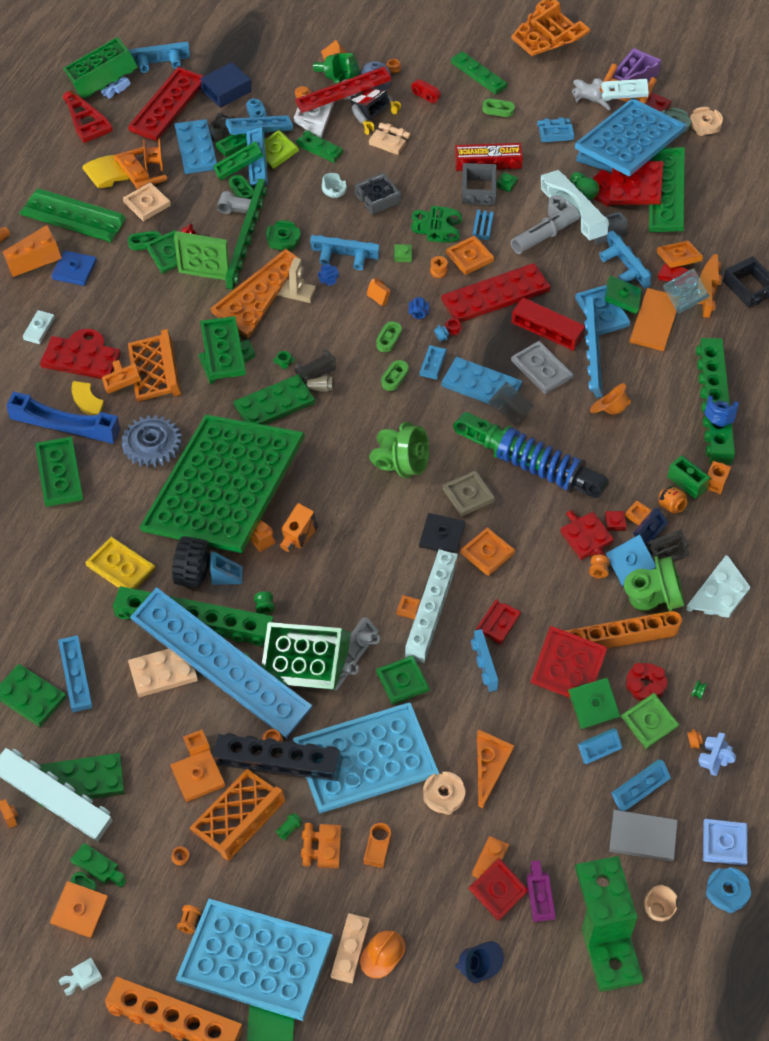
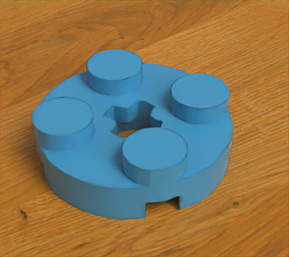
(728, 901)

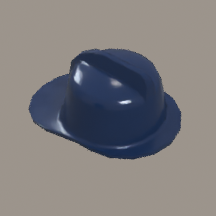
(481, 961)

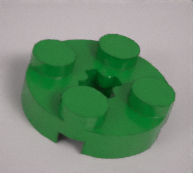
(275, 238)

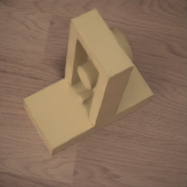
(295, 286)

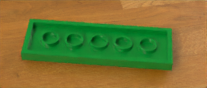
(670, 213)

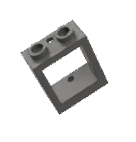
(479, 172)

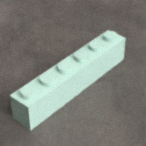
(53, 795)

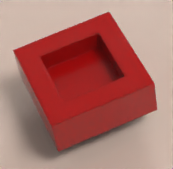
(615, 520)

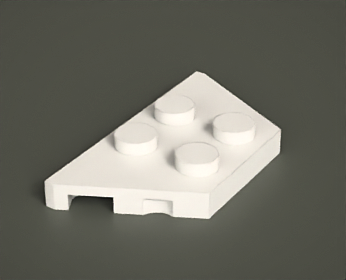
(315, 119)

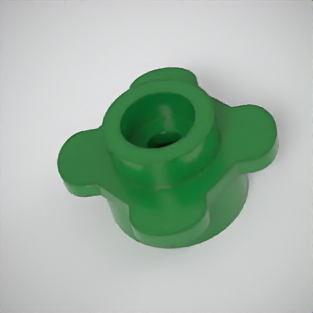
(284, 359)

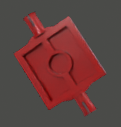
(586, 535)

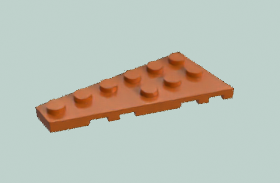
(256, 294)

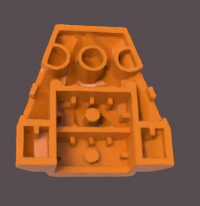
(547, 29)

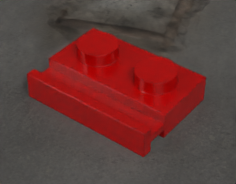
(498, 621)

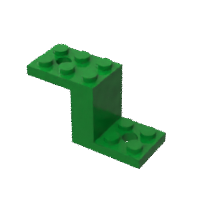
(609, 923)

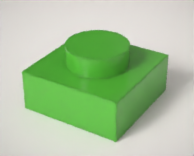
(402, 253)

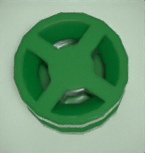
(264, 603)

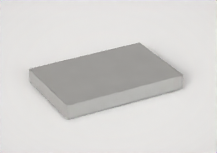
(542, 367)
(643, 835)

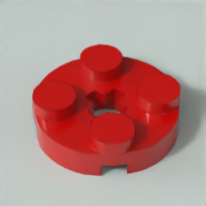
(647, 671)

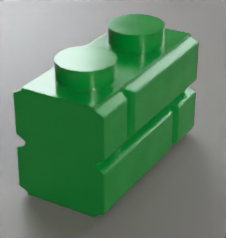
(688, 477)

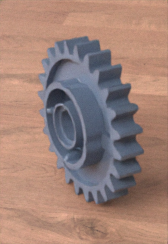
(151, 441)

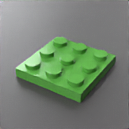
(201, 255)

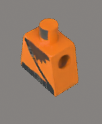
(298, 528)

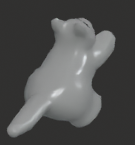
(589, 91)

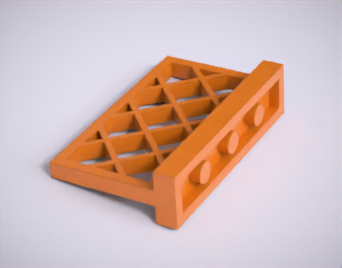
(165, 350)
(253, 820)

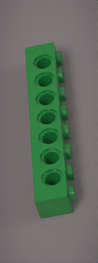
(714, 383)
(224, 616)

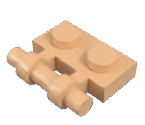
(388, 142)

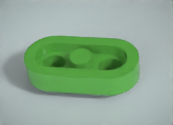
(498, 107)
(386, 339)
(393, 376)

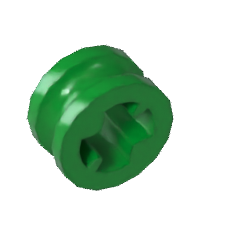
(699, 689)

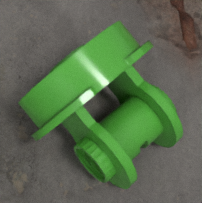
(402, 450)
(655, 586)

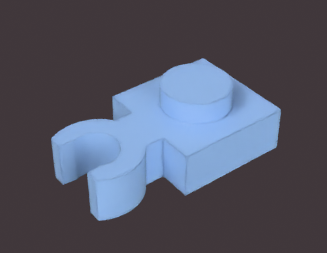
(114, 87)

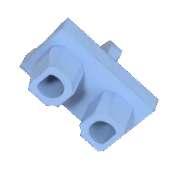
(720, 754)

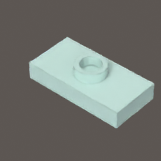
(38, 327)

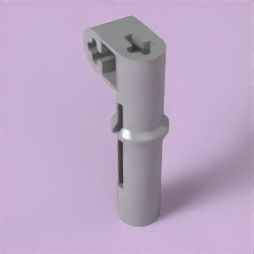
(560, 214)

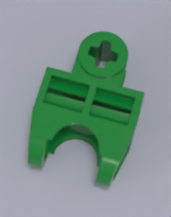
(443, 227)

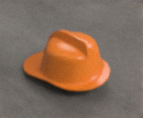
(613, 402)
(382, 954)

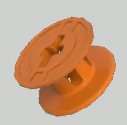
(153, 155)

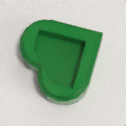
(81, 879)

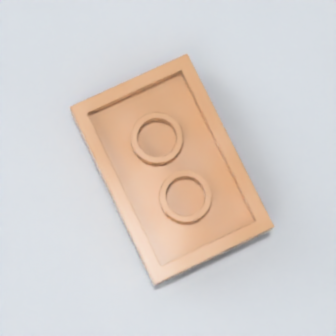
(160, 672)

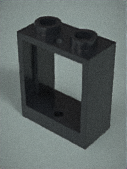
(742, 269)

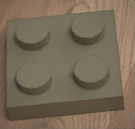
(468, 493)

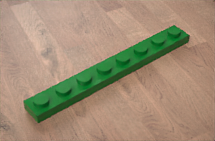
(245, 235)

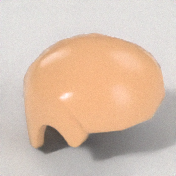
(660, 903)

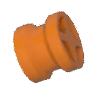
(438, 267)
(599, 566)

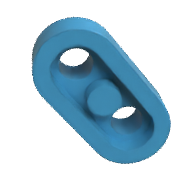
(255, 108)

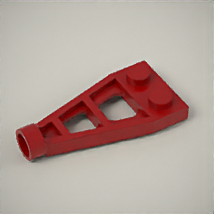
(90, 130)

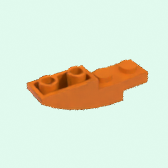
(710, 279)

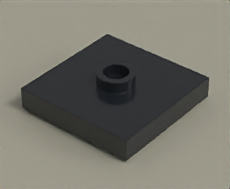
(442, 533)

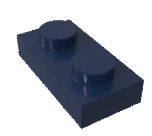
(651, 526)

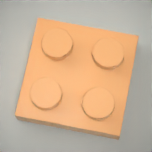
(146, 201)

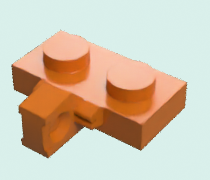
(121, 377)

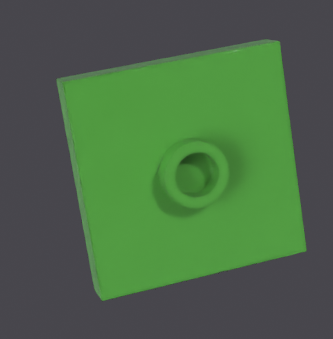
(650, 721)

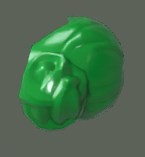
(586, 185)

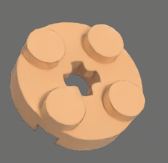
(702, 127)
(440, 803)

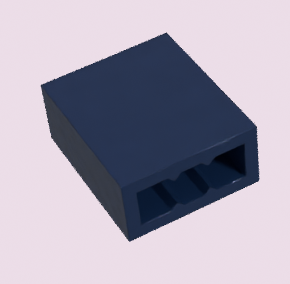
(226, 84)

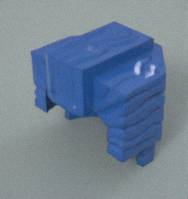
(720, 413)

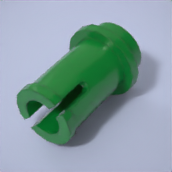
(289, 826)

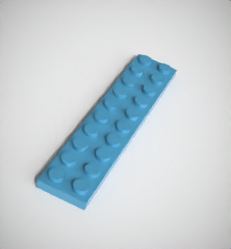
(221, 663)

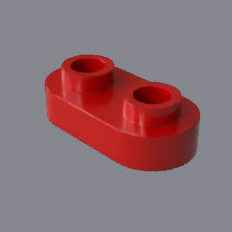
(426, 91)

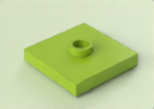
(279, 149)

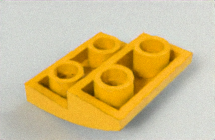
(104, 171)

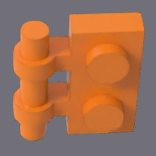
(328, 848)

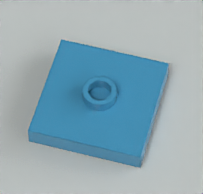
(629, 557)

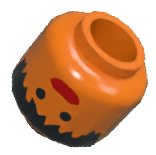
(673, 499)

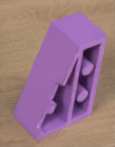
(637, 66)

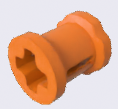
(189, 919)

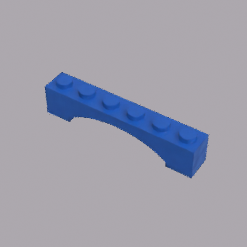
(98, 427)

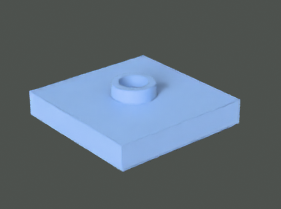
(725, 842)

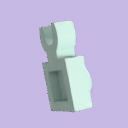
(83, 976)

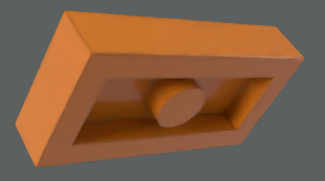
(492, 850)

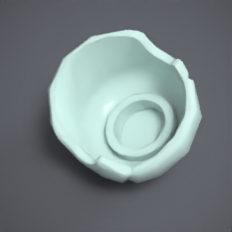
(333, 185)

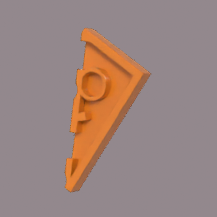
(491, 761)

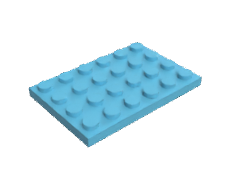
(377, 754)
(255, 959)

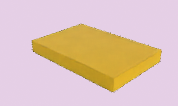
(120, 564)

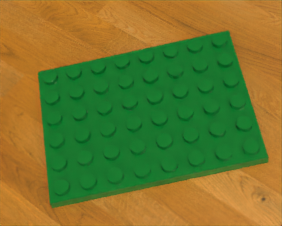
(223, 482)

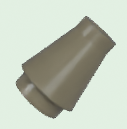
(322, 384)

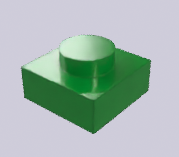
(506, 182)

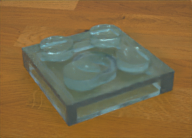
(686, 291)

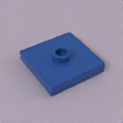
(74, 268)

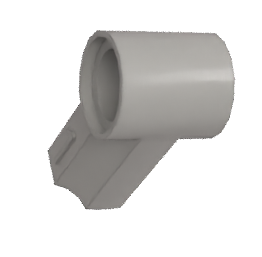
(229, 203)

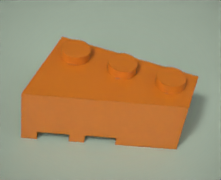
(32, 252)

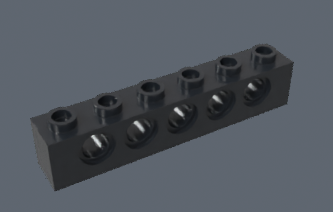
(245, 759)

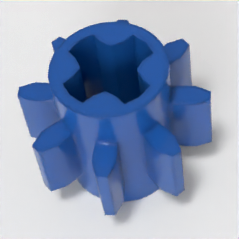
(328, 274)
(418, 308)

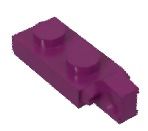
(540, 894)

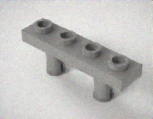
(362, 635)

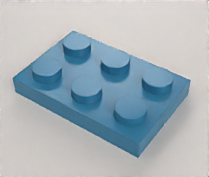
(609, 316)

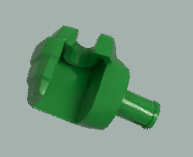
(338, 67)

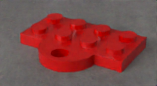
(80, 355)

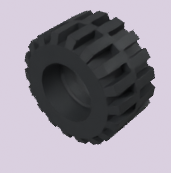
(190, 562)

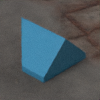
(224, 570)

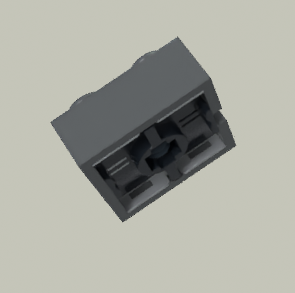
(377, 193)

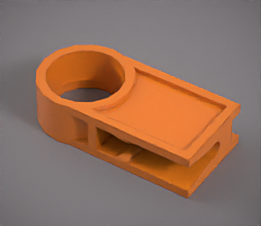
(377, 849)

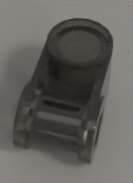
(218, 127)

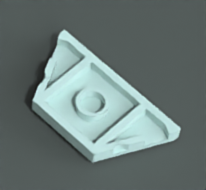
(721, 591)

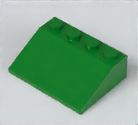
(100, 67)
(305, 654)

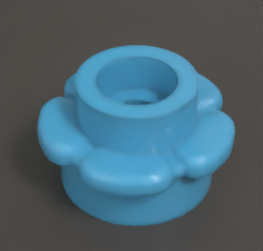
(441, 333)

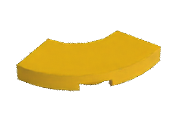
(85, 399)

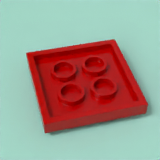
(640, 188)
(567, 662)

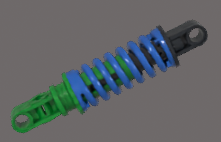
(531, 456)

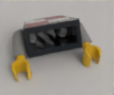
(371, 103)

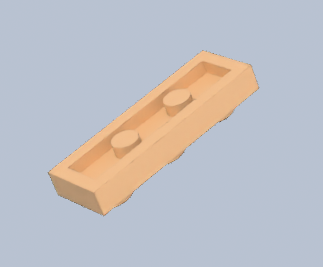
(350, 948)

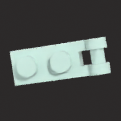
(624, 89)

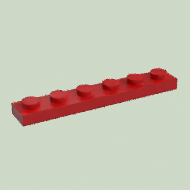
(343, 89)

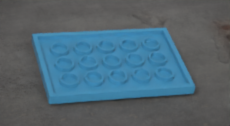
(630, 136)

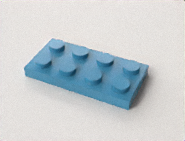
(195, 146)
(476, 380)

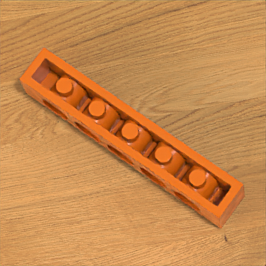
(146, 998)

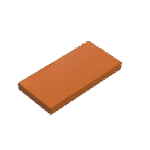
(654, 320)

